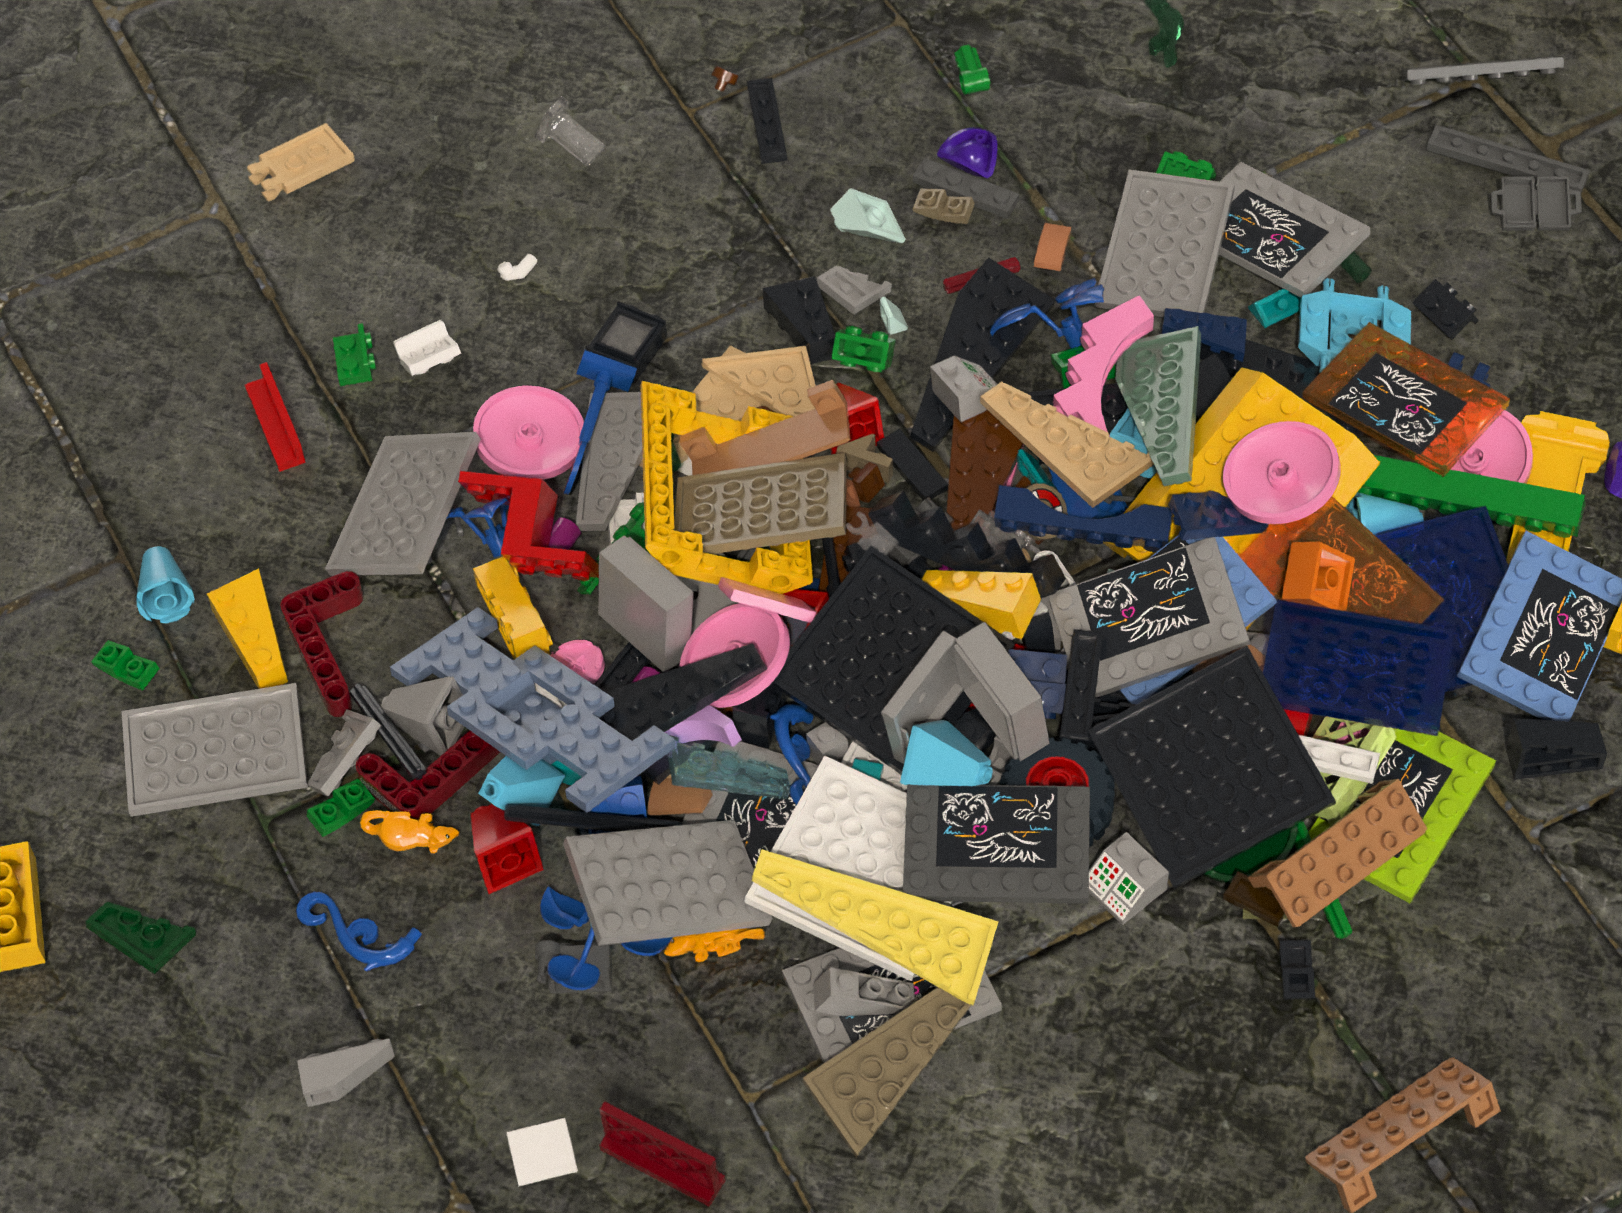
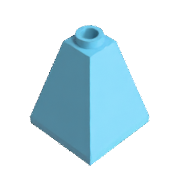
(943, 757)
(515, 785)

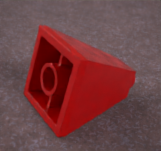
(862, 414)
(503, 848)

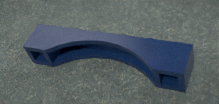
(1022, 510)

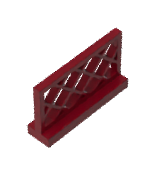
(660, 1155)

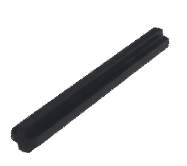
(388, 732)

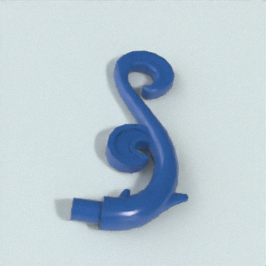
(795, 747)
(362, 926)

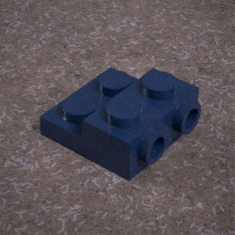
(1046, 675)

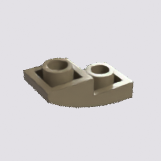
(939, 206)

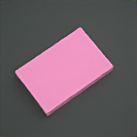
(766, 600)

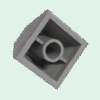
(423, 712)

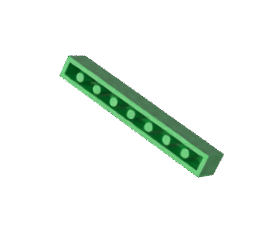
(1458, 491)

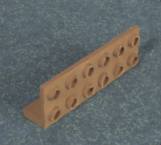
(779, 442)
(1343, 852)
(1397, 1124)

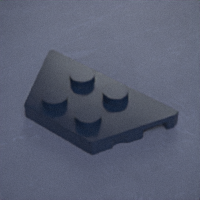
(1210, 516)

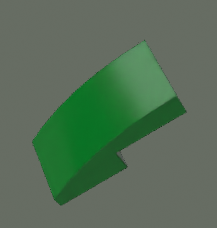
(124, 665)
(345, 805)

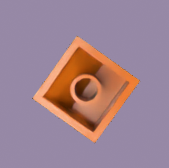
(1318, 576)

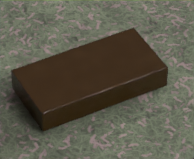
(1257, 901)

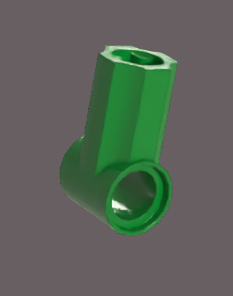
(971, 73)

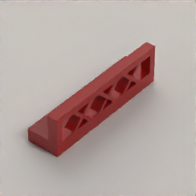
(275, 420)

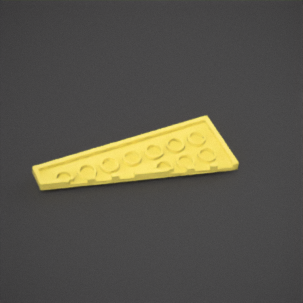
(916, 933)

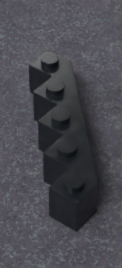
(961, 549)

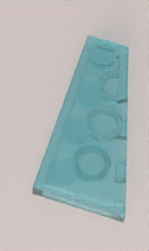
(702, 769)

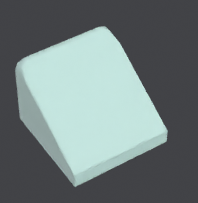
(892, 317)

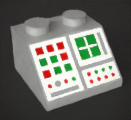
(960, 385)
(1126, 878)

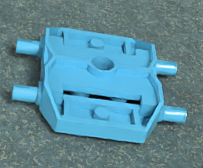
(1347, 316)

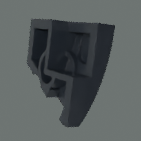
(1211, 382)

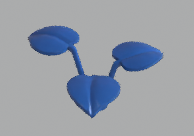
(1072, 325)
(494, 534)
(574, 973)

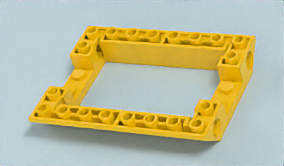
(674, 411)

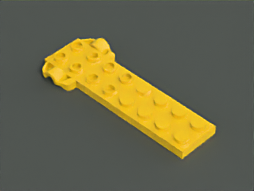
(1562, 454)

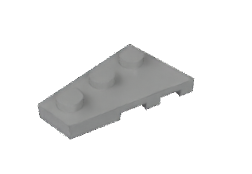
(348, 744)

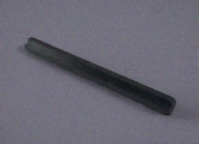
(582, 819)

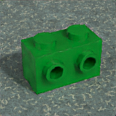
(864, 349)

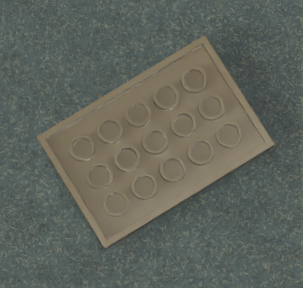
(764, 504)

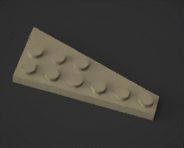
(875, 1072)

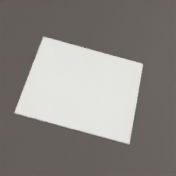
(542, 1152)

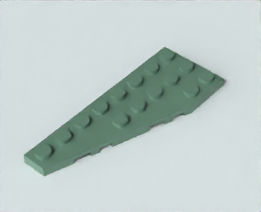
(1161, 391)

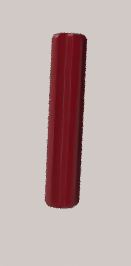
(957, 282)

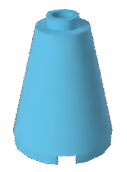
(1382, 514)
(162, 587)

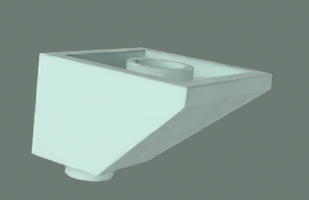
(866, 217)

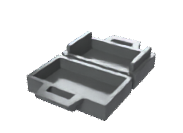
(1549, 202)

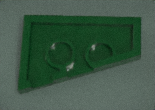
(139, 937)

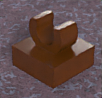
(867, 481)

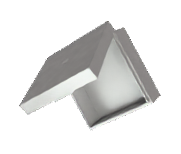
(651, 603)
(989, 679)

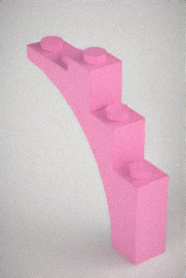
(1104, 341)

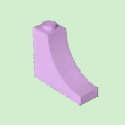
(706, 725)

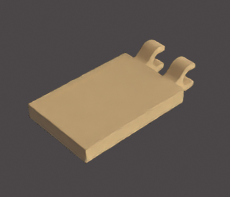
(300, 161)

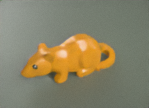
(403, 833)
(722, 942)

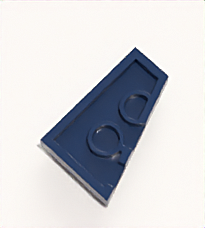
(1216, 330)

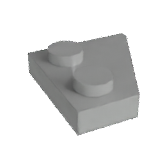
(851, 288)

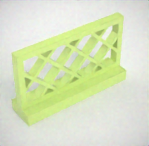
(1348, 790)

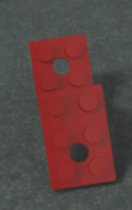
(529, 525)

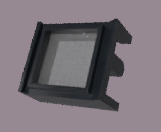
(630, 337)

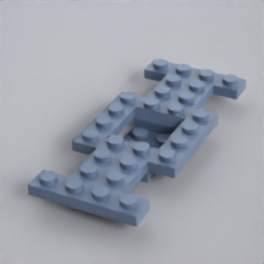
(523, 724)

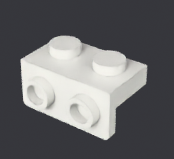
(426, 348)

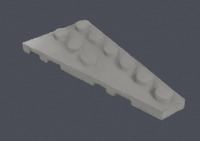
(609, 459)

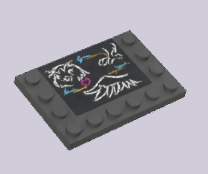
(997, 843)

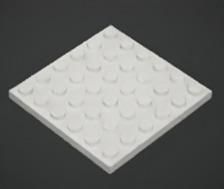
(849, 828)

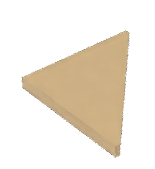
(770, 377)

